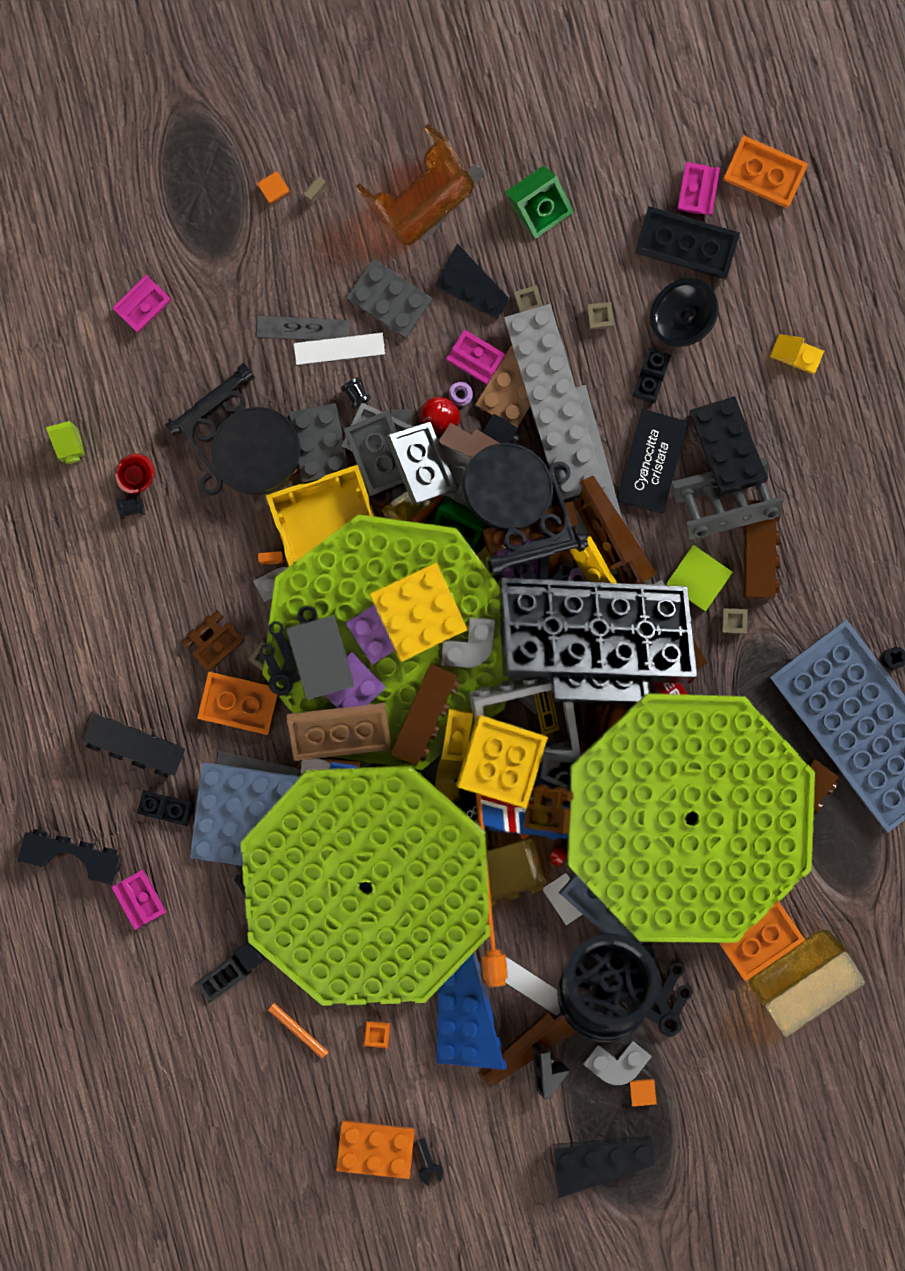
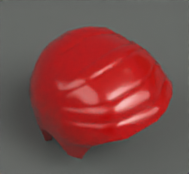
(440, 413)
(134, 473)

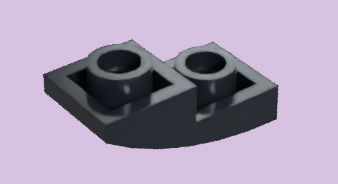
(651, 375)
(165, 808)

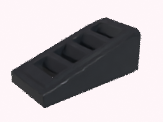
(239, 968)

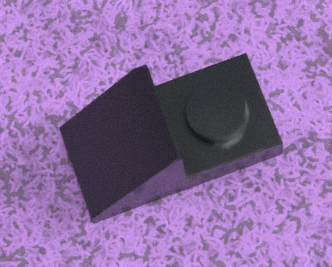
(547, 1073)

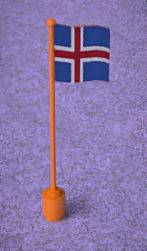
(509, 819)

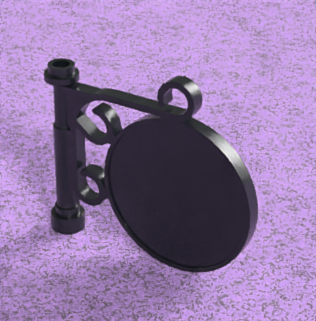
(251, 448)
(512, 491)

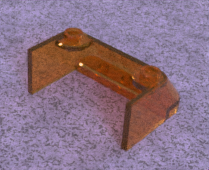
(428, 197)

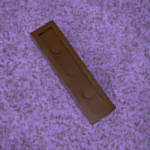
(494, 537)

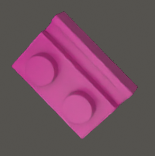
(698, 189)
(142, 304)
(475, 357)
(139, 899)

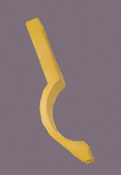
(453, 751)

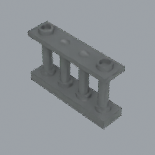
(704, 484)

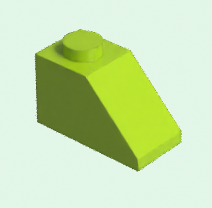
(66, 442)

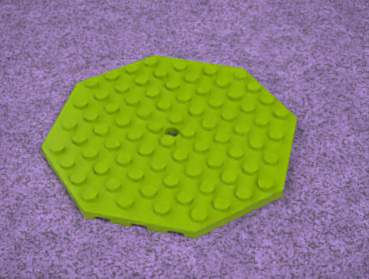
(338, 582)
(632, 807)
(379, 830)

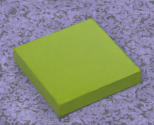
(701, 576)

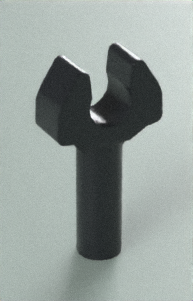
(428, 1163)

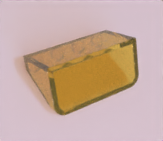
(514, 870)
(806, 981)

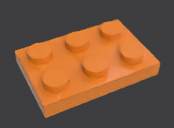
(765, 171)
(237, 703)
(764, 942)
(375, 1149)

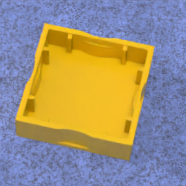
(317, 510)

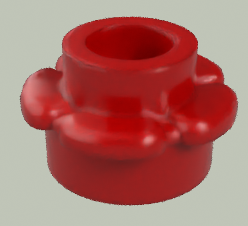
(559, 855)

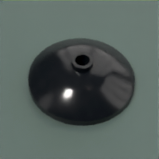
(676, 305)

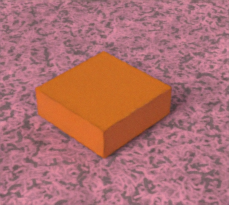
(273, 187)
(271, 558)
(377, 1034)
(643, 1092)

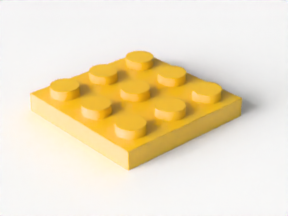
(418, 612)
(501, 761)

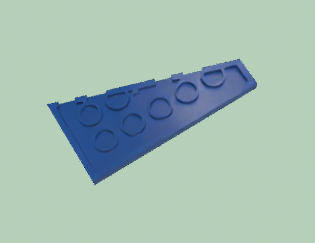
(466, 1021)

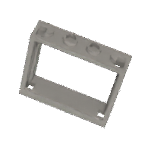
(514, 689)

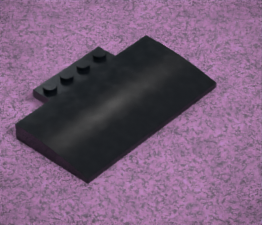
(596, 637)

